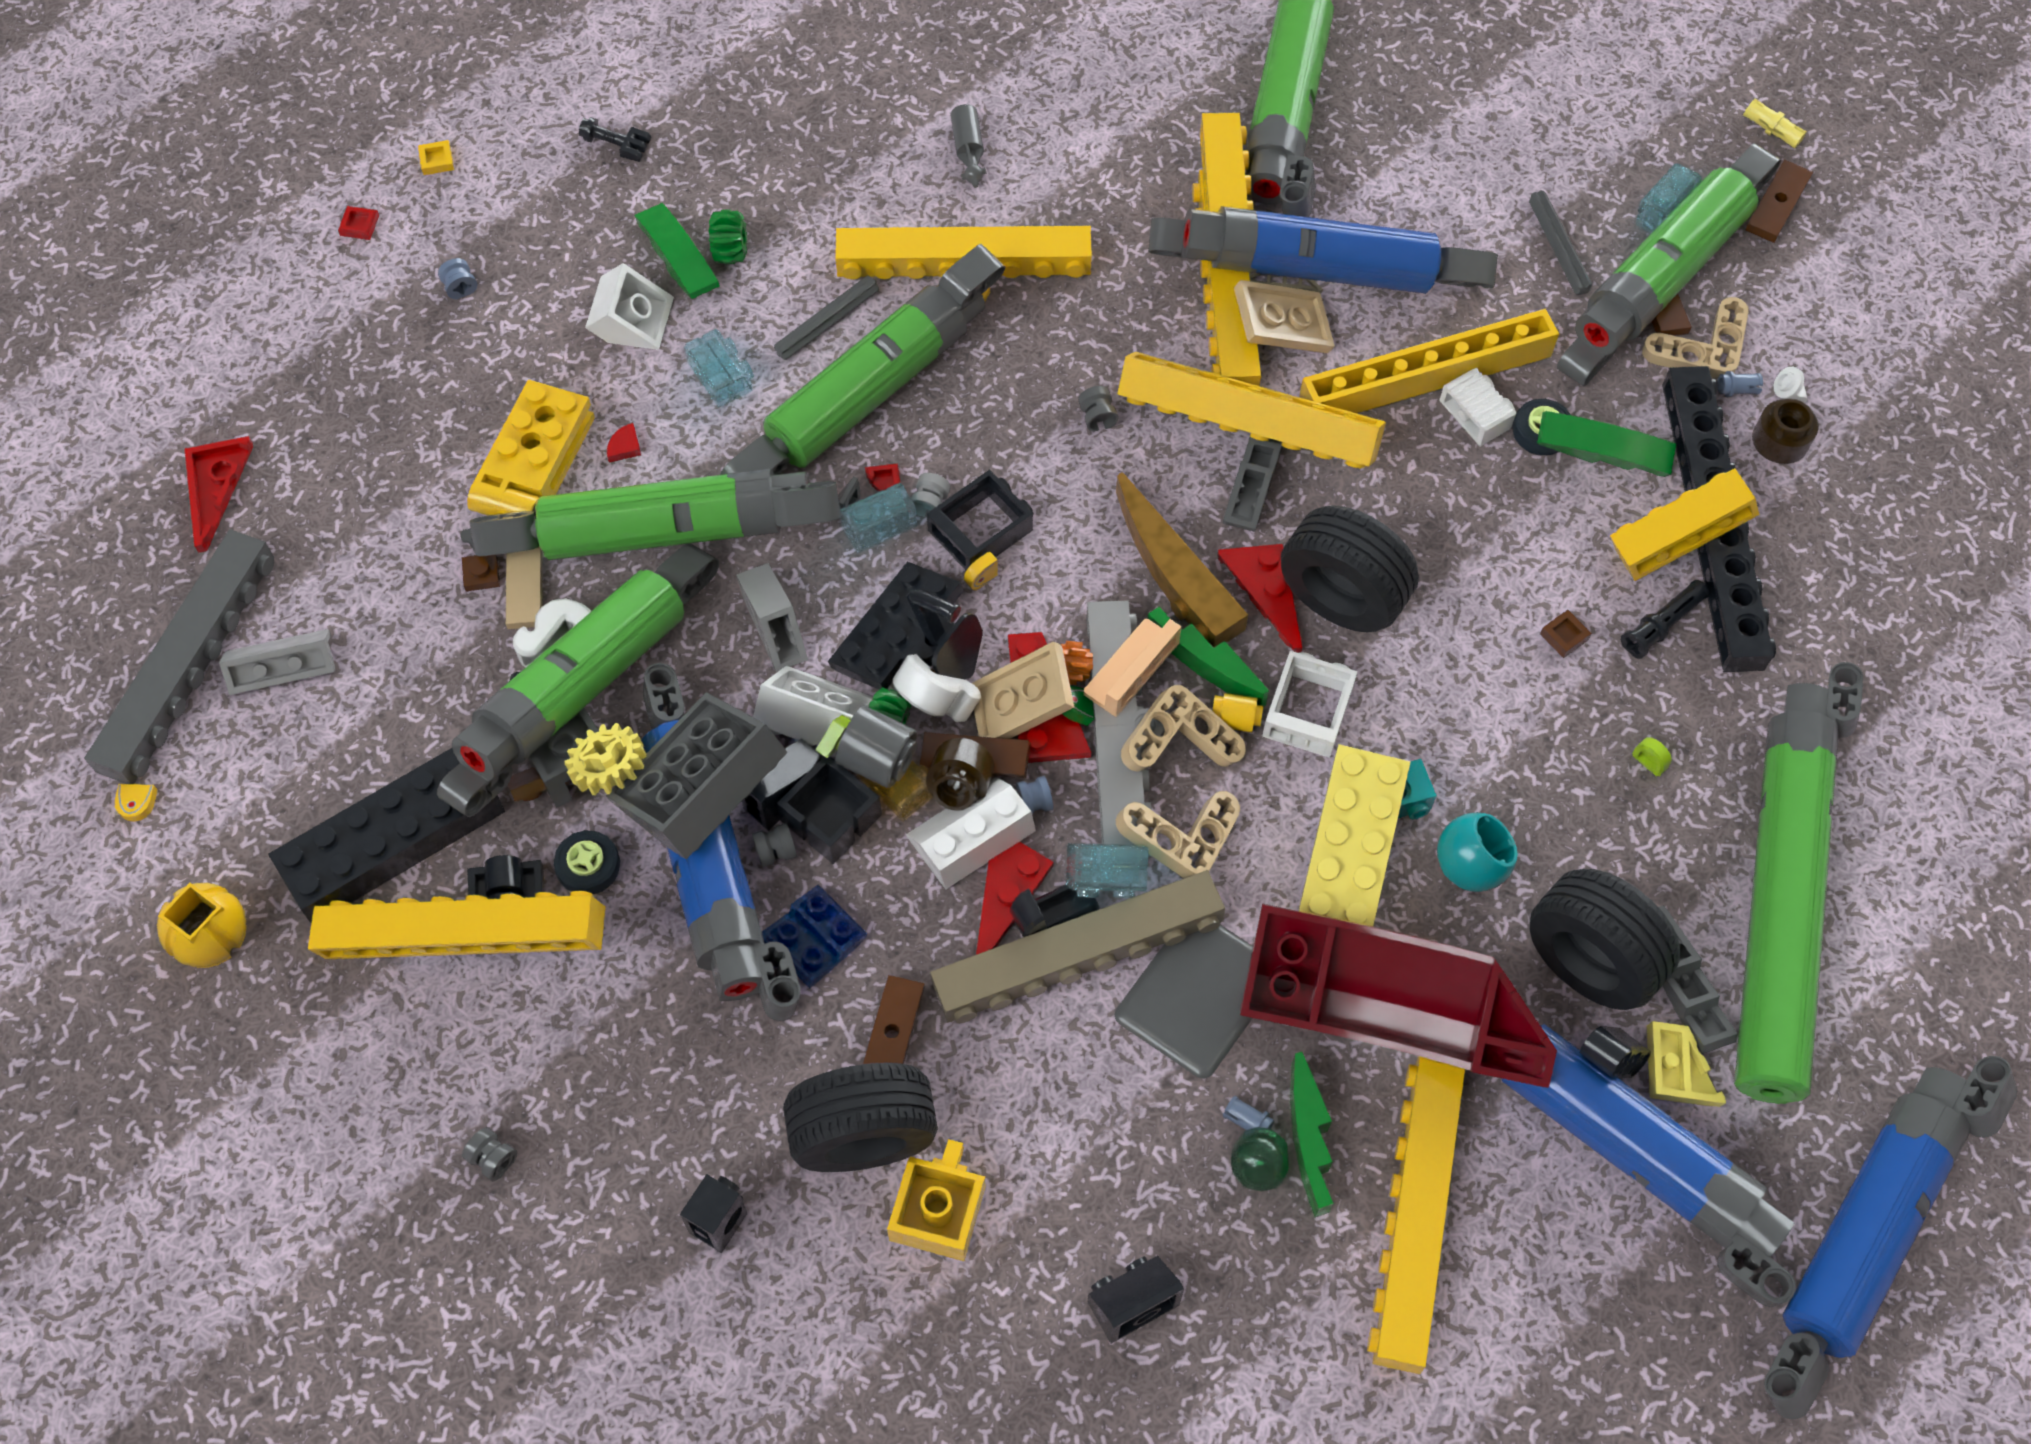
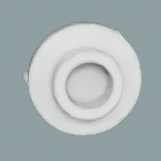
(1790, 384)

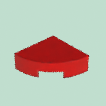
(623, 444)
(883, 476)

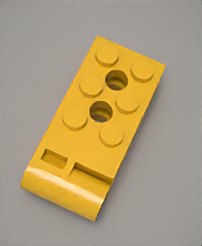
(531, 450)

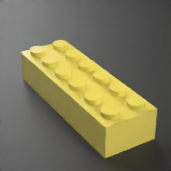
(1354, 835)

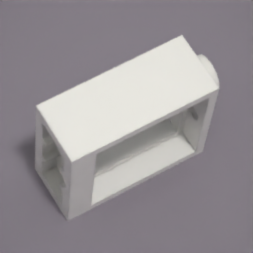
(1301, 732)

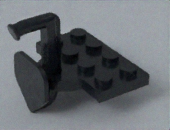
(910, 619)

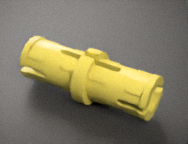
(1775, 123)

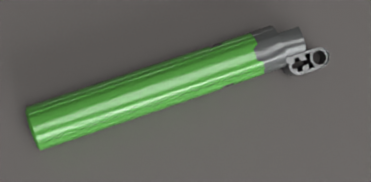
(1791, 888)

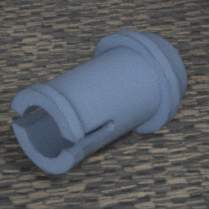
(1739, 383)
(1246, 1116)

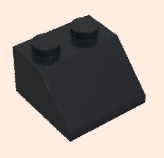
(1135, 1297)

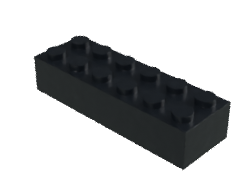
(376, 838)

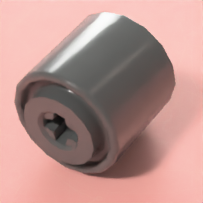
(877, 747)

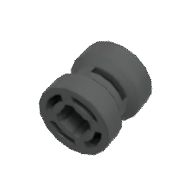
(1097, 405)
(774, 845)
(489, 1154)

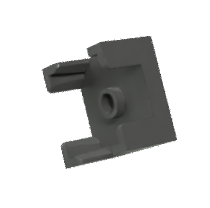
(551, 756)

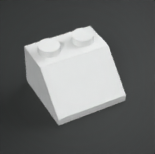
(629, 309)

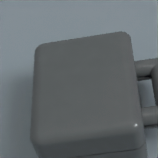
(1191, 1000)

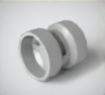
(930, 492)

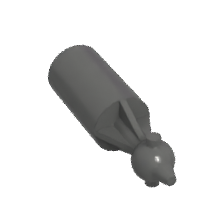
(968, 141)

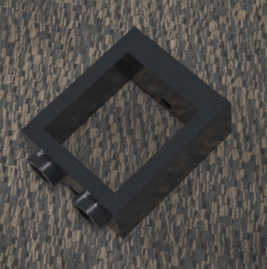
(987, 485)

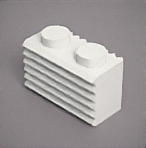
(1478, 406)

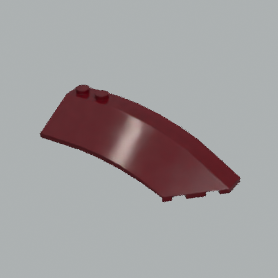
(1394, 994)

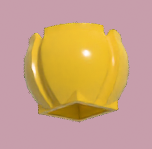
(214, 937)

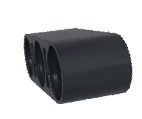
(1615, 1052)

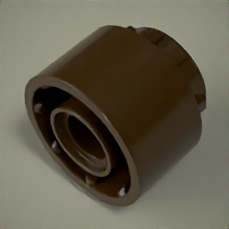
(1785, 431)
(959, 773)

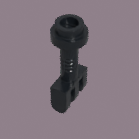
(630, 145)

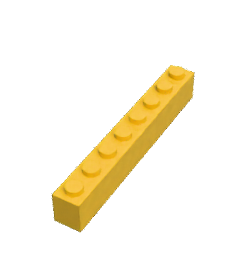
(934, 250)
(1229, 342)
(1434, 364)
(1251, 409)
(458, 926)
(1418, 1216)

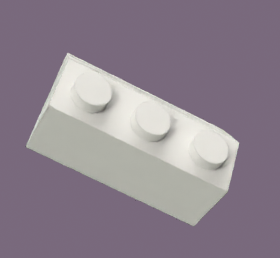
(804, 704)
(966, 839)

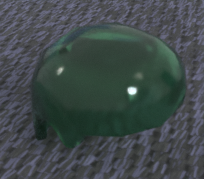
(1260, 1159)

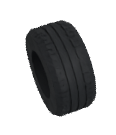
(1349, 568)
(1605, 939)
(860, 1117)

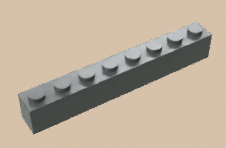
(180, 658)

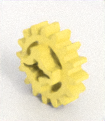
(605, 759)

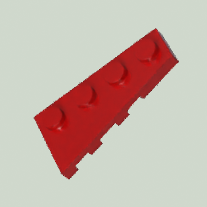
(1056, 737)

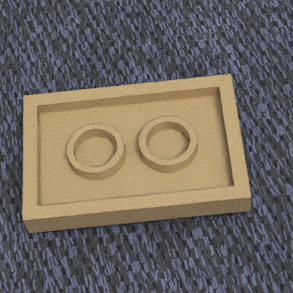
(1284, 317)
(1023, 693)

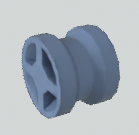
(457, 278)
(1036, 794)

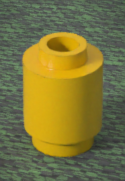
(1238, 711)

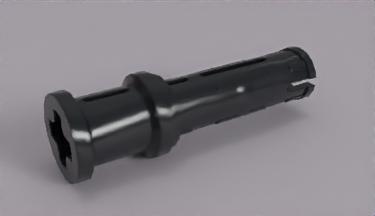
(1656, 626)

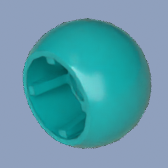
(1476, 852)

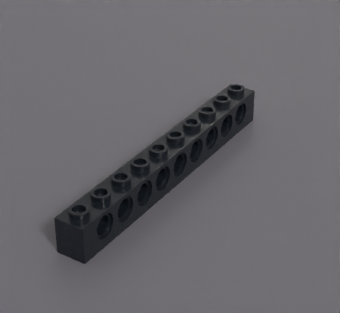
(1700, 435)

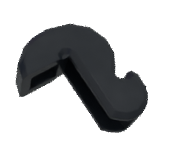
(1049, 909)

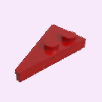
(212, 478)
(1260, 575)
(1006, 878)

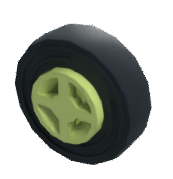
(1527, 424)
(580, 850)

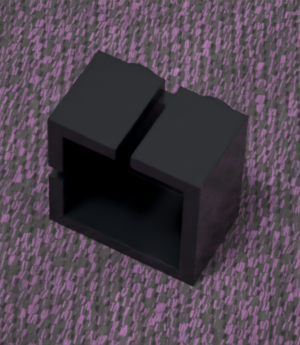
(829, 808)

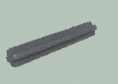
(1560, 242)
(826, 317)

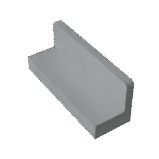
(277, 662)

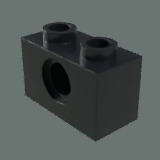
(714, 1212)

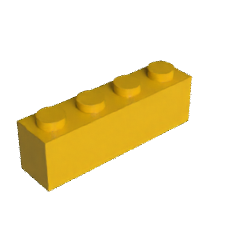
(1224, 162)
(1685, 524)

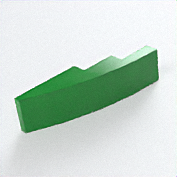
(677, 251)
(1607, 443)
(1217, 664)
(1309, 1121)

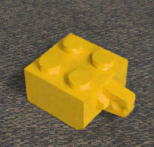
(937, 1204)

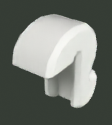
(550, 625)
(935, 692)

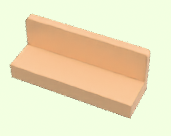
(1132, 665)

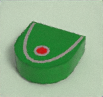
(1083, 707)

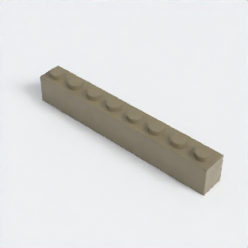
(1078, 947)

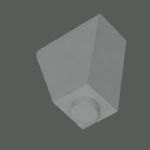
(772, 616)

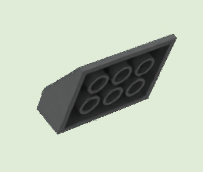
(698, 774)

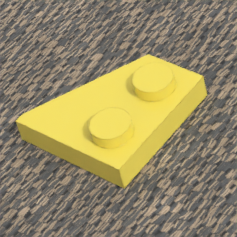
(1678, 1068)

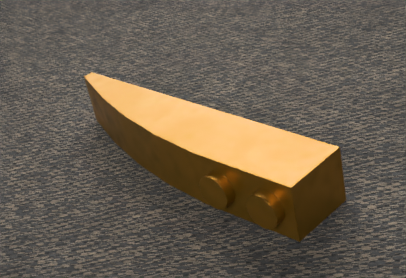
(1178, 571)

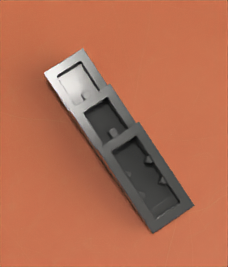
(1252, 483)
(1696, 998)

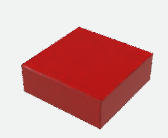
(358, 223)

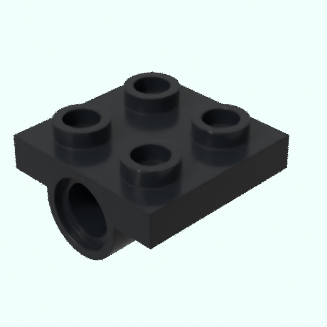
(506, 876)

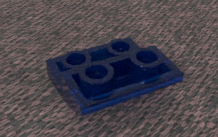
(816, 934)

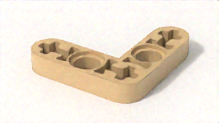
(1707, 353)
(1183, 720)
(1182, 845)

